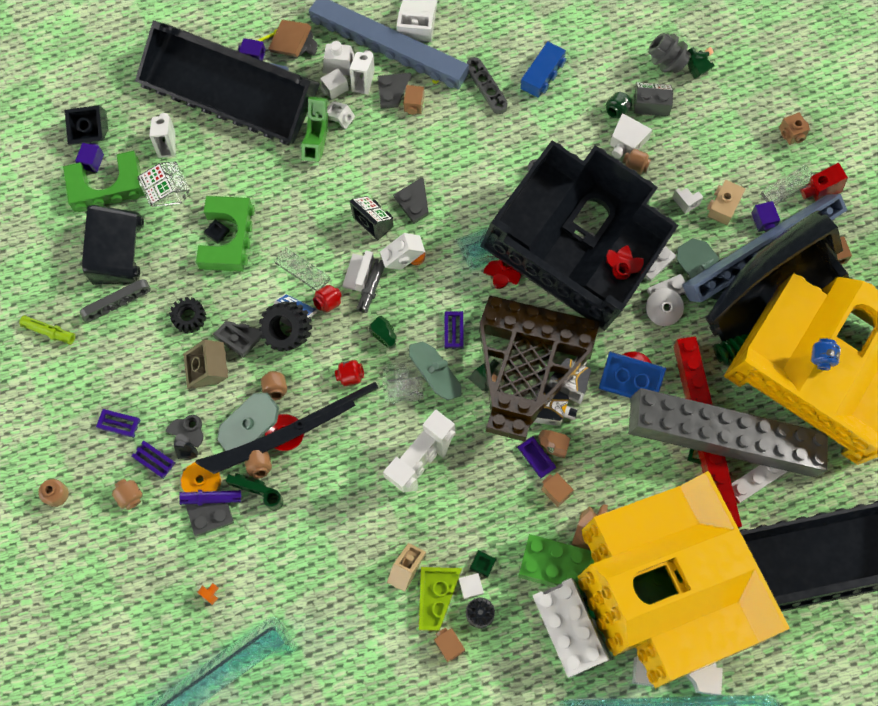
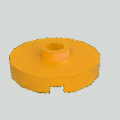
(191, 475)

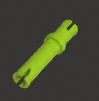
(54, 332)

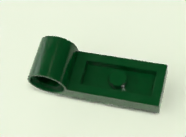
(257, 487)

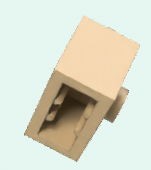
(726, 202)

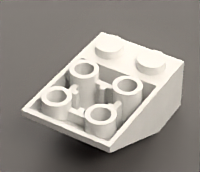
(417, 19)

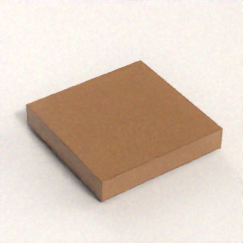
(289, 38)

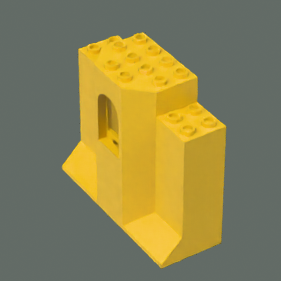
(779, 361)
(718, 605)

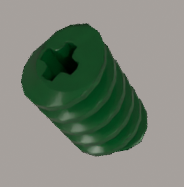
(729, 349)

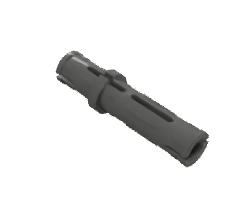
(368, 292)

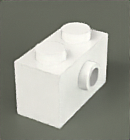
(402, 251)

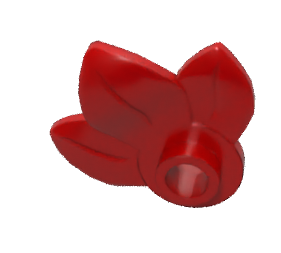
(624, 260)
(501, 274)

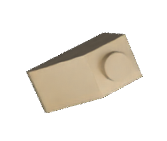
(406, 567)

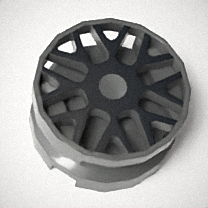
(480, 612)

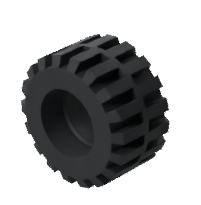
(271, 326)

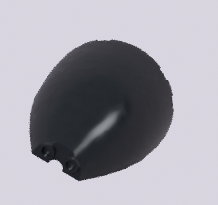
(803, 249)

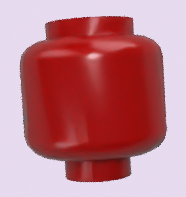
(327, 298)
(349, 373)

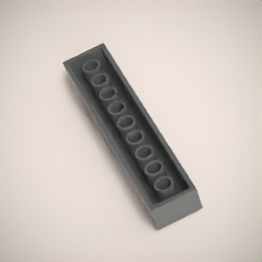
(728, 433)

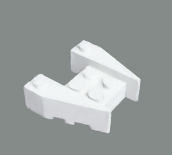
(432, 441)

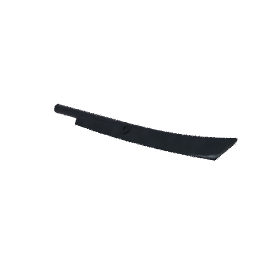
(242, 453)

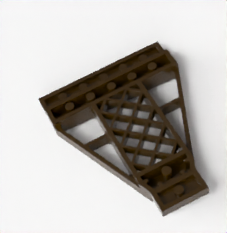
(529, 327)

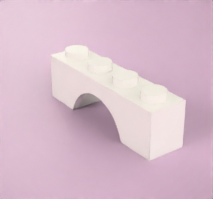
(705, 681)

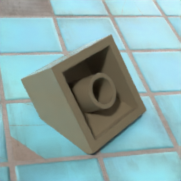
(205, 364)

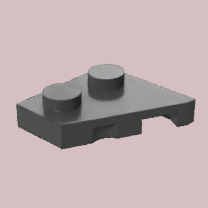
(392, 89)
(413, 200)
(238, 337)
(209, 517)

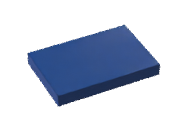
(627, 375)

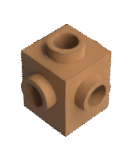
(794, 128)

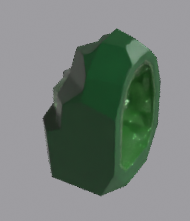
(383, 332)

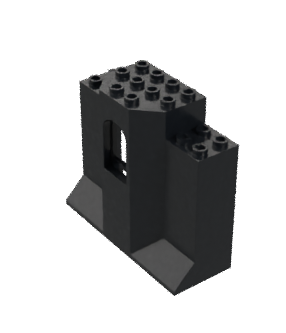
(538, 229)

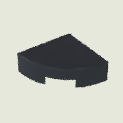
(185, 450)

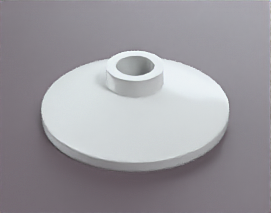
(655, 308)

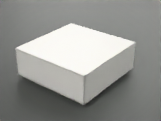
(471, 586)

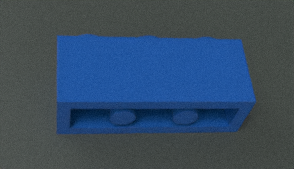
(543, 69)

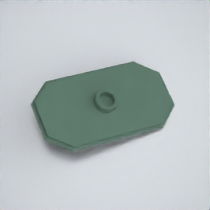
(696, 257)
(435, 370)
(248, 421)

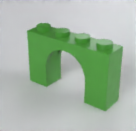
(125, 187)
(232, 255)

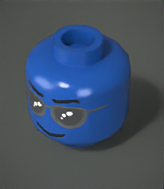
(825, 354)

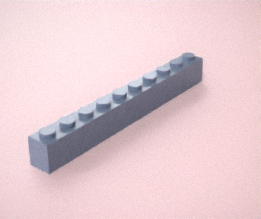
(389, 42)
(724, 271)

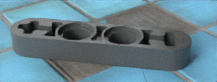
(485, 86)
(114, 300)

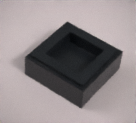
(216, 231)

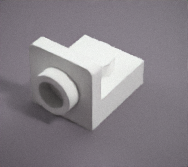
(340, 113)

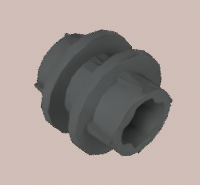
(669, 53)

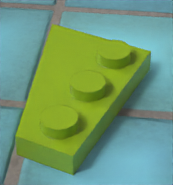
(436, 591)

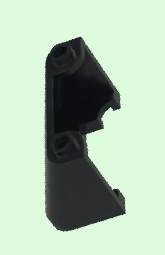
(110, 245)

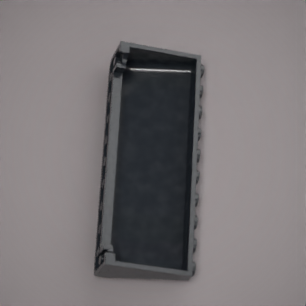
(225, 82)
(818, 556)

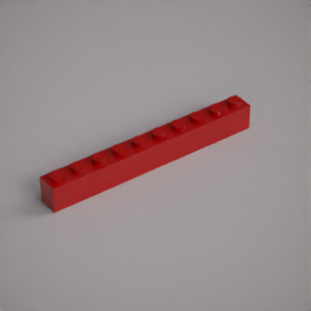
(697, 389)

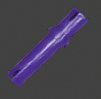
(209, 497)

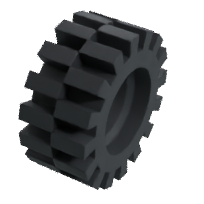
(194, 323)

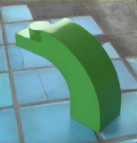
(314, 141)

